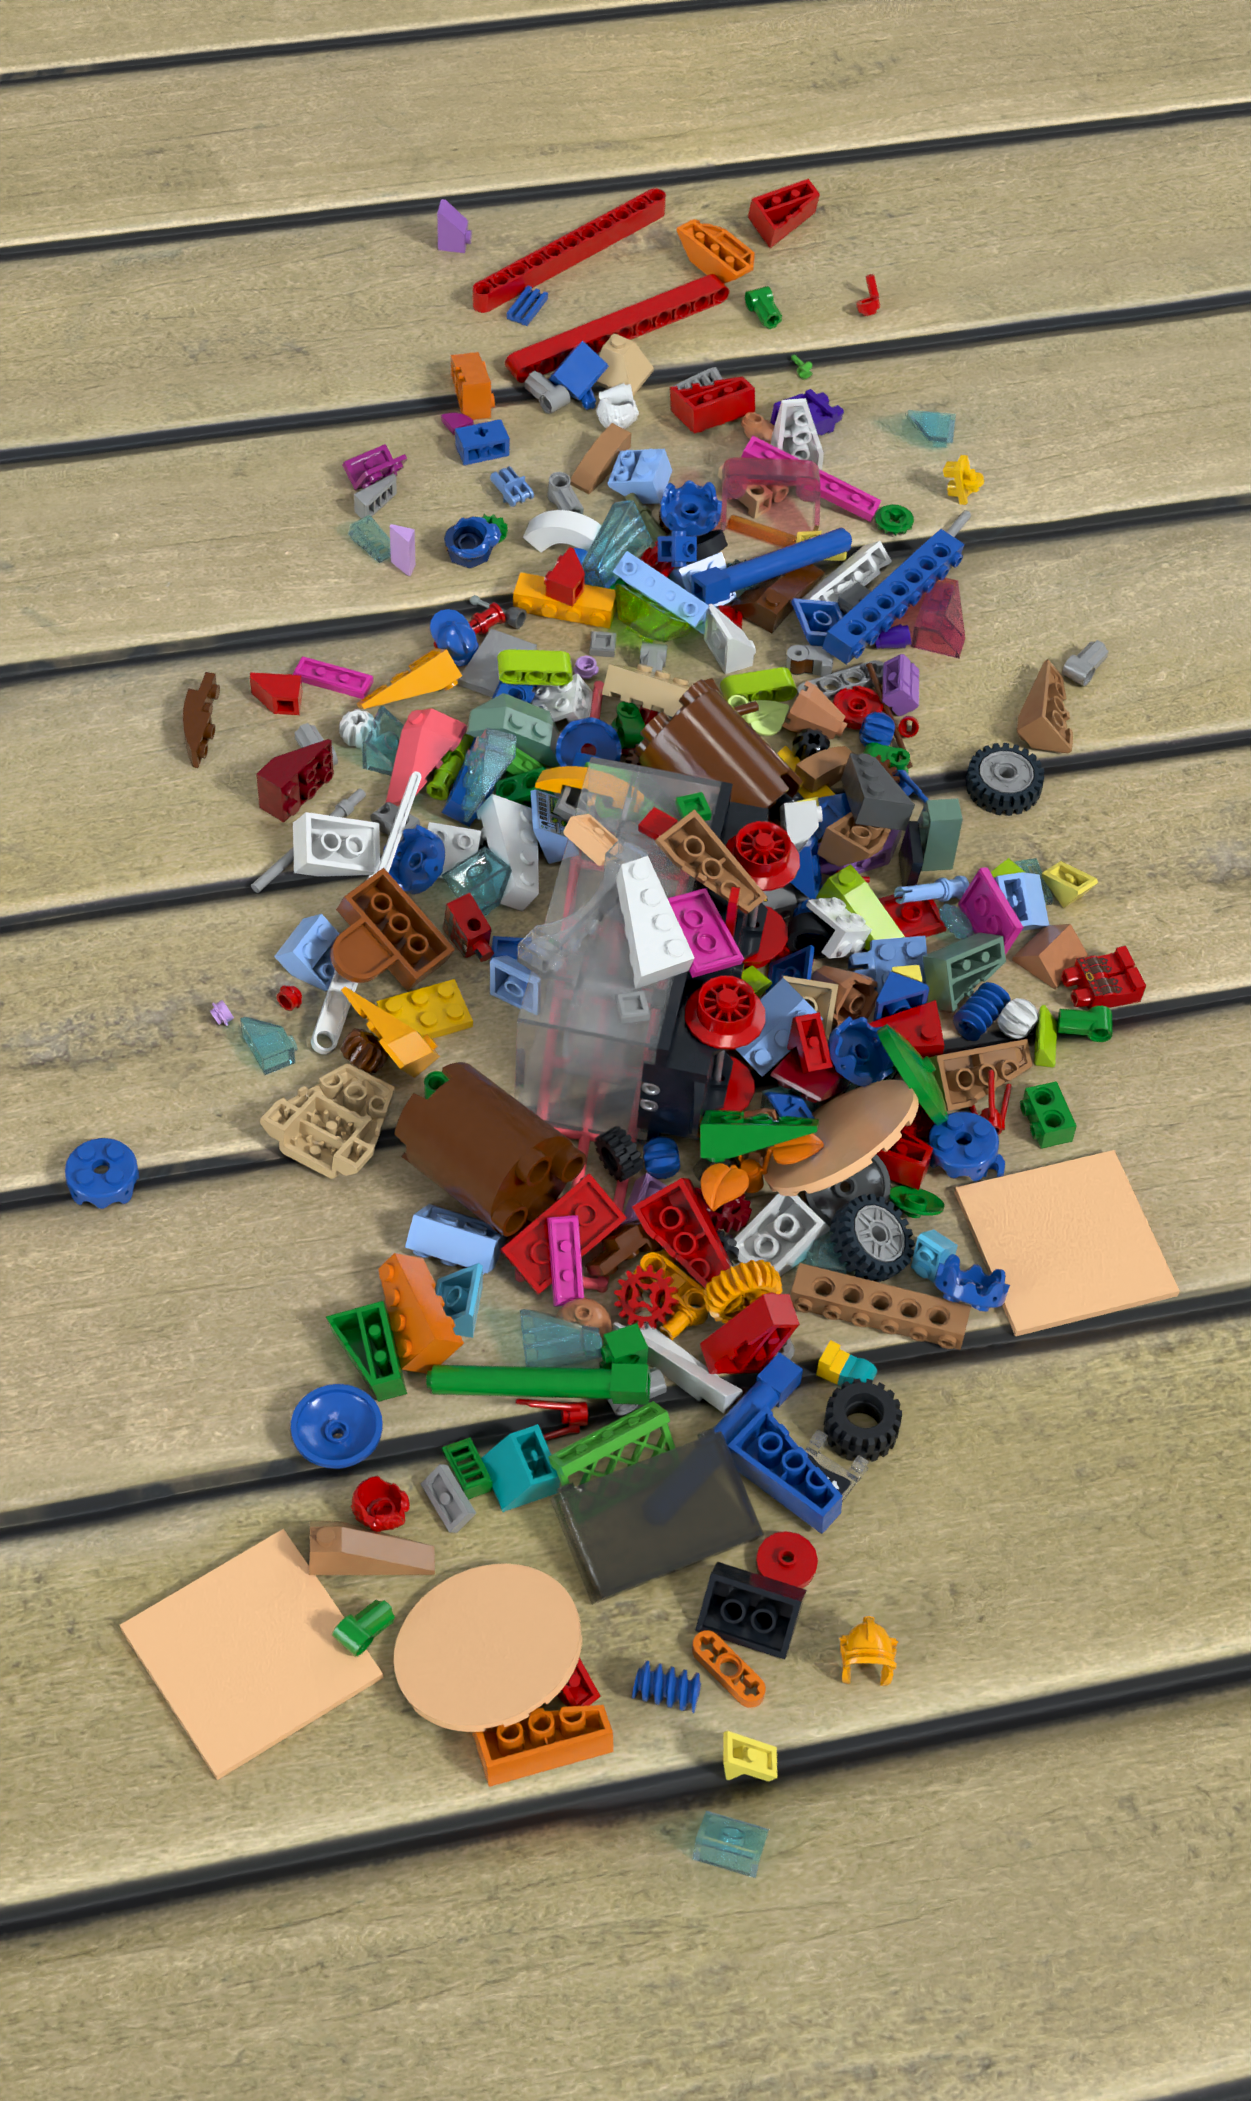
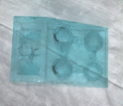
(486, 766)

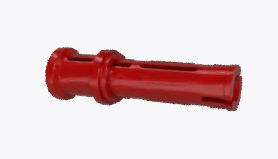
(482, 623)

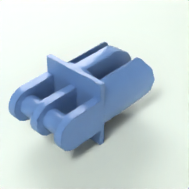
(511, 486)

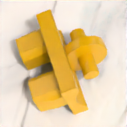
(965, 479)

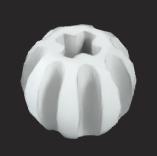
(355, 727)
(1018, 1018)

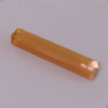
(761, 531)

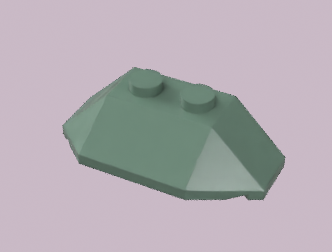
(532, 725)

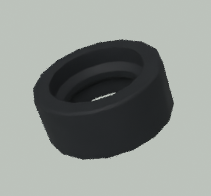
(808, 923)

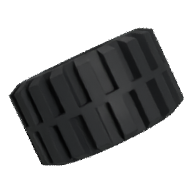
(869, 1400)

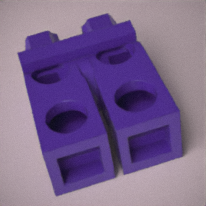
(822, 413)

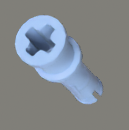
(941, 890)

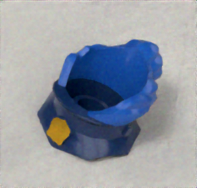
(471, 541)

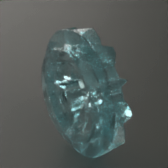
(956, 921)

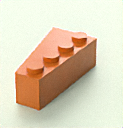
(417, 1314)
(543, 1742)

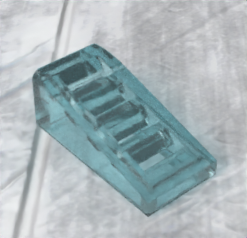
(357, 534)

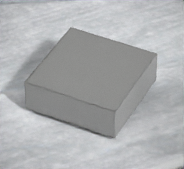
(602, 644)
(632, 1007)

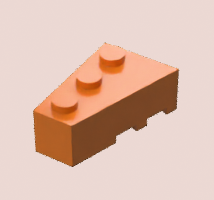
(472, 385)

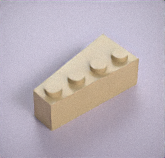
(647, 688)

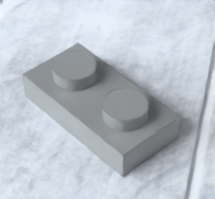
(448, 1498)

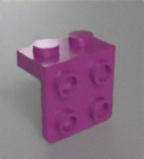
(372, 466)

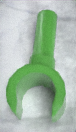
(804, 368)

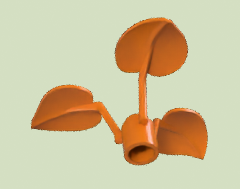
(725, 1184)

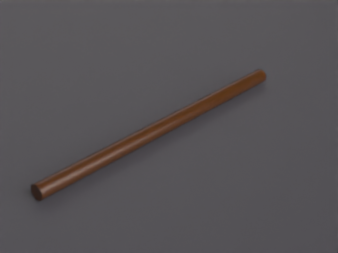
(898, 738)

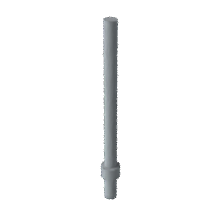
(342, 809)

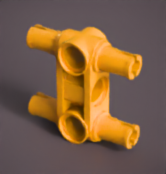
(689, 1294)

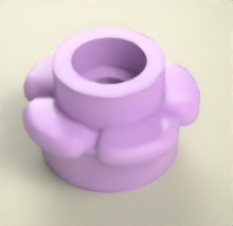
(586, 667)
(221, 1013)

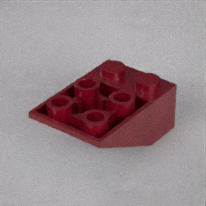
(294, 778)
(814, 1085)

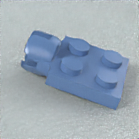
(888, 954)

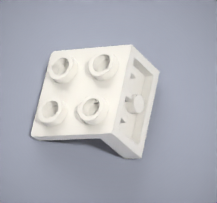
(565, 701)
(458, 843)

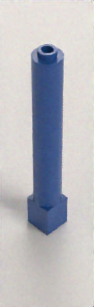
(717, 584)
(771, 1388)

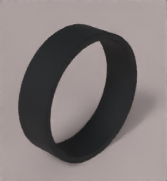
(710, 544)

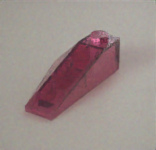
(940, 621)

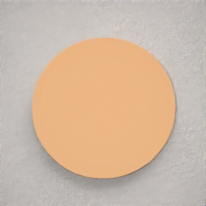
(852, 1133)
(488, 1647)

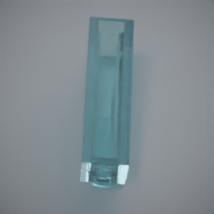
(620, 532)

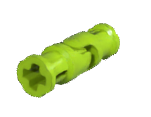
(449, 770)

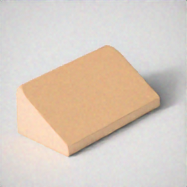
(590, 837)

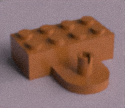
(386, 934)

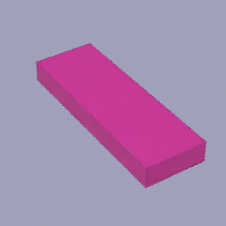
(334, 677)
(565, 1259)

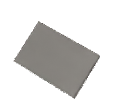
(482, 670)

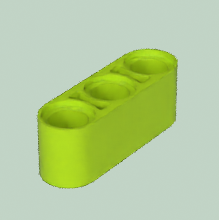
(534, 667)
(766, 685)

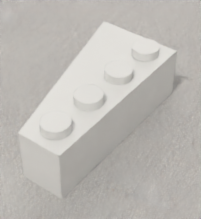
(512, 838)

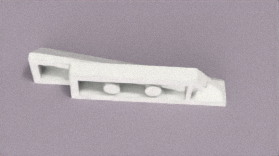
(860, 567)
(686, 1370)

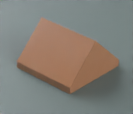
(1050, 953)

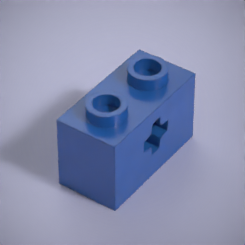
(482, 442)

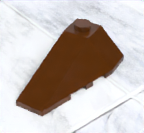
(771, 600)

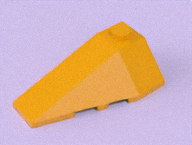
(426, 675)
(404, 1045)

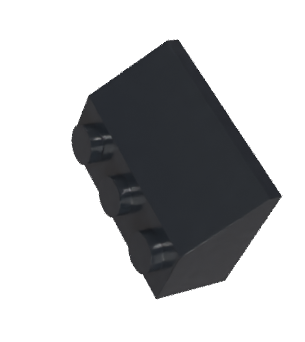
(751, 1610)

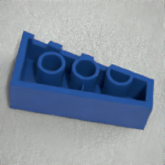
(784, 1471)

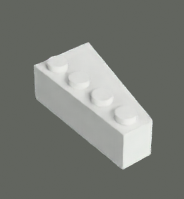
(651, 926)

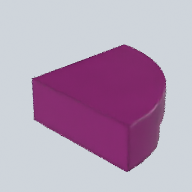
(455, 420)

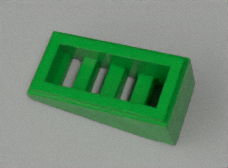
(475, 1487)

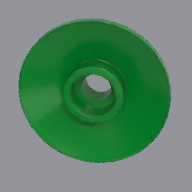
(916, 1202)

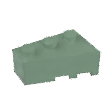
(939, 833)
(960, 967)

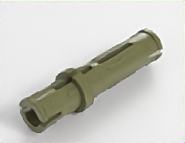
(651, 524)

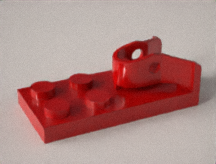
(596, 1217)

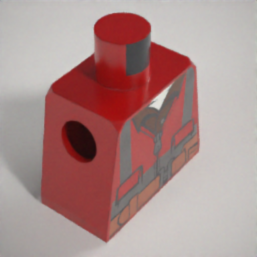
(468, 928)

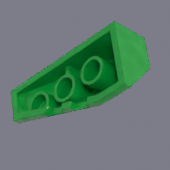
(731, 1134)

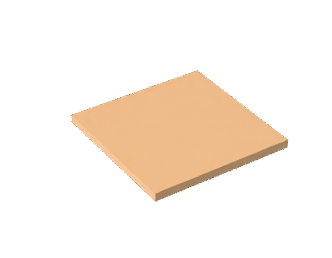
(1066, 1242)
(249, 1653)

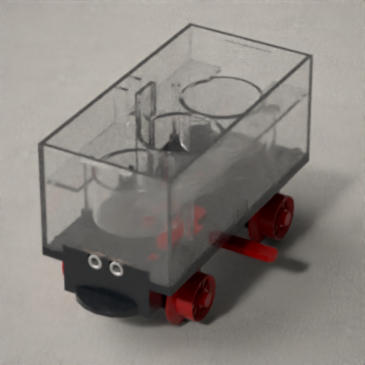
(665, 1072)

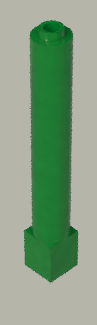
(620, 1383)

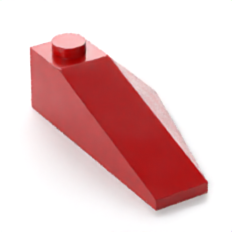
(684, 1229)

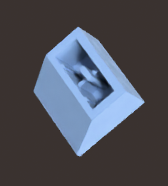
(641, 473)
(682, 575)
(1026, 898)
(308, 952)

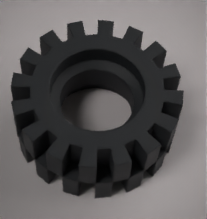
(618, 1153)

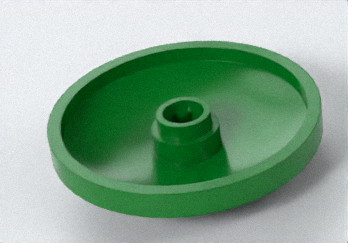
(915, 1072)

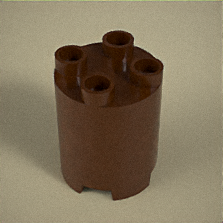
(717, 744)
(487, 1149)

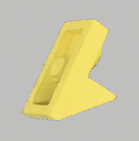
(748, 1757)

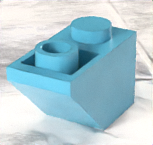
(930, 1251)

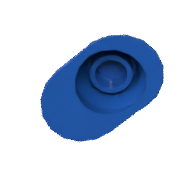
(455, 635)

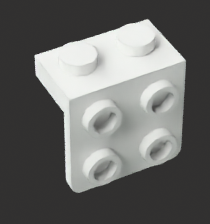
(849, 927)

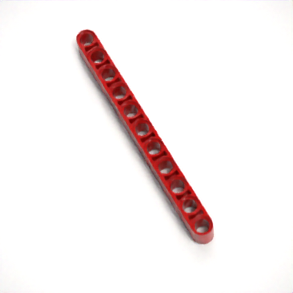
(568, 250)
(627, 322)

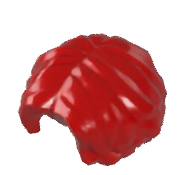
(379, 1504)

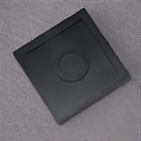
(911, 855)

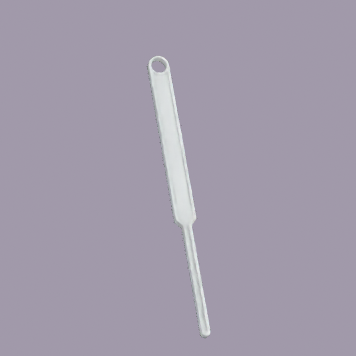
(336, 1004)

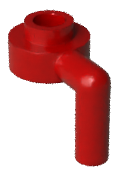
(869, 305)

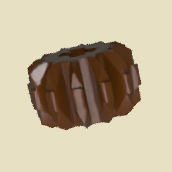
(364, 1051)

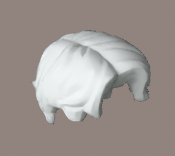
(617, 414)

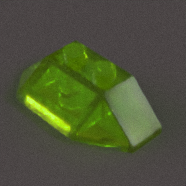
(648, 617)

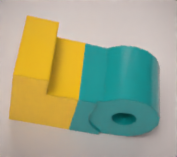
(841, 1366)

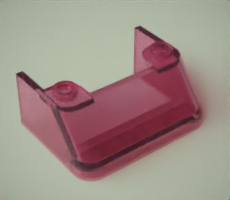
(764, 471)

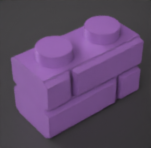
(900, 685)

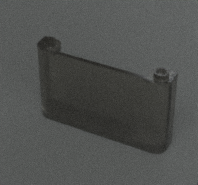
(656, 1516)

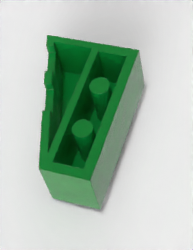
(371, 1346)

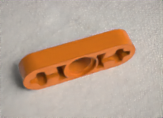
(706, 1658)

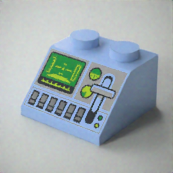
(548, 825)

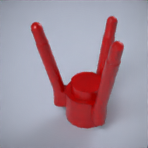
(991, 1114)
(572, 1413)

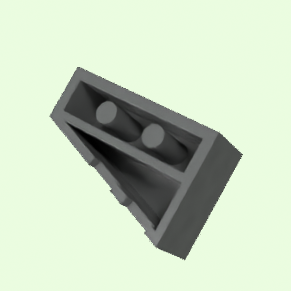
(874, 794)

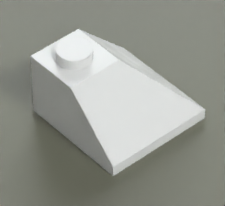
(727, 642)
(800, 820)

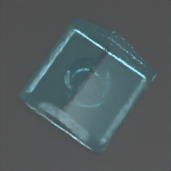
(381, 742)
(730, 1844)

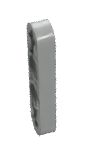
(840, 678)

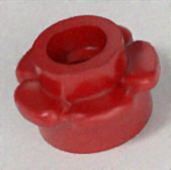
(289, 997)

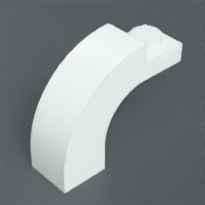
(561, 527)

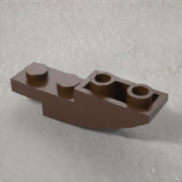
(198, 719)
(622, 1245)

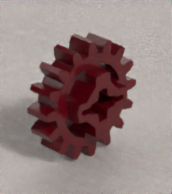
(729, 1215)

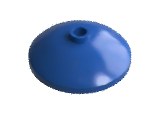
(334, 1411)

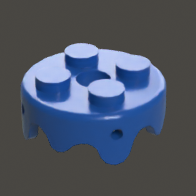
(695, 498)
(584, 732)
(418, 844)
(862, 1038)
(967, 1159)
(104, 1188)
(971, 1285)

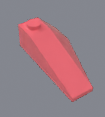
(421, 747)

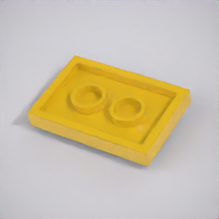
(431, 1010)

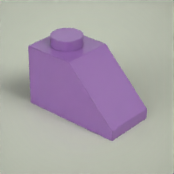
(452, 229)

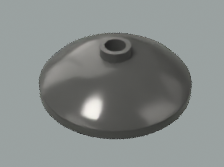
(870, 1180)

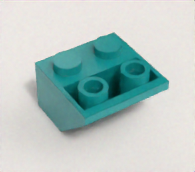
(521, 1469)

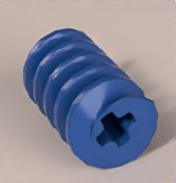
(980, 1011)
(667, 1686)

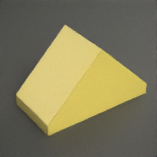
(1068, 882)

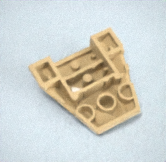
(333, 1122)

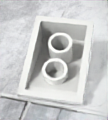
(335, 846)
(781, 1234)

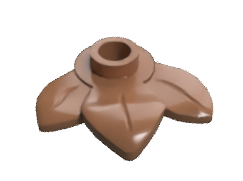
(758, 427)

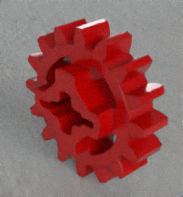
(636, 1303)

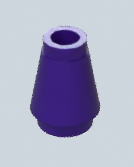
(895, 637)

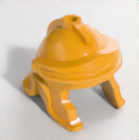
(868, 1644)

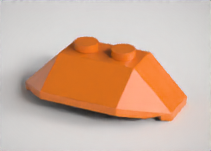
(715, 250)

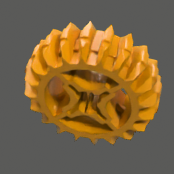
(740, 1287)

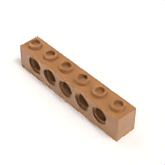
(871, 1294)

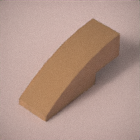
(601, 458)
(823, 768)

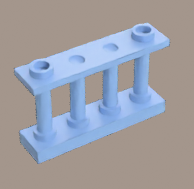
(662, 591)

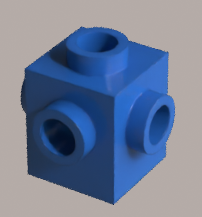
(677, 548)

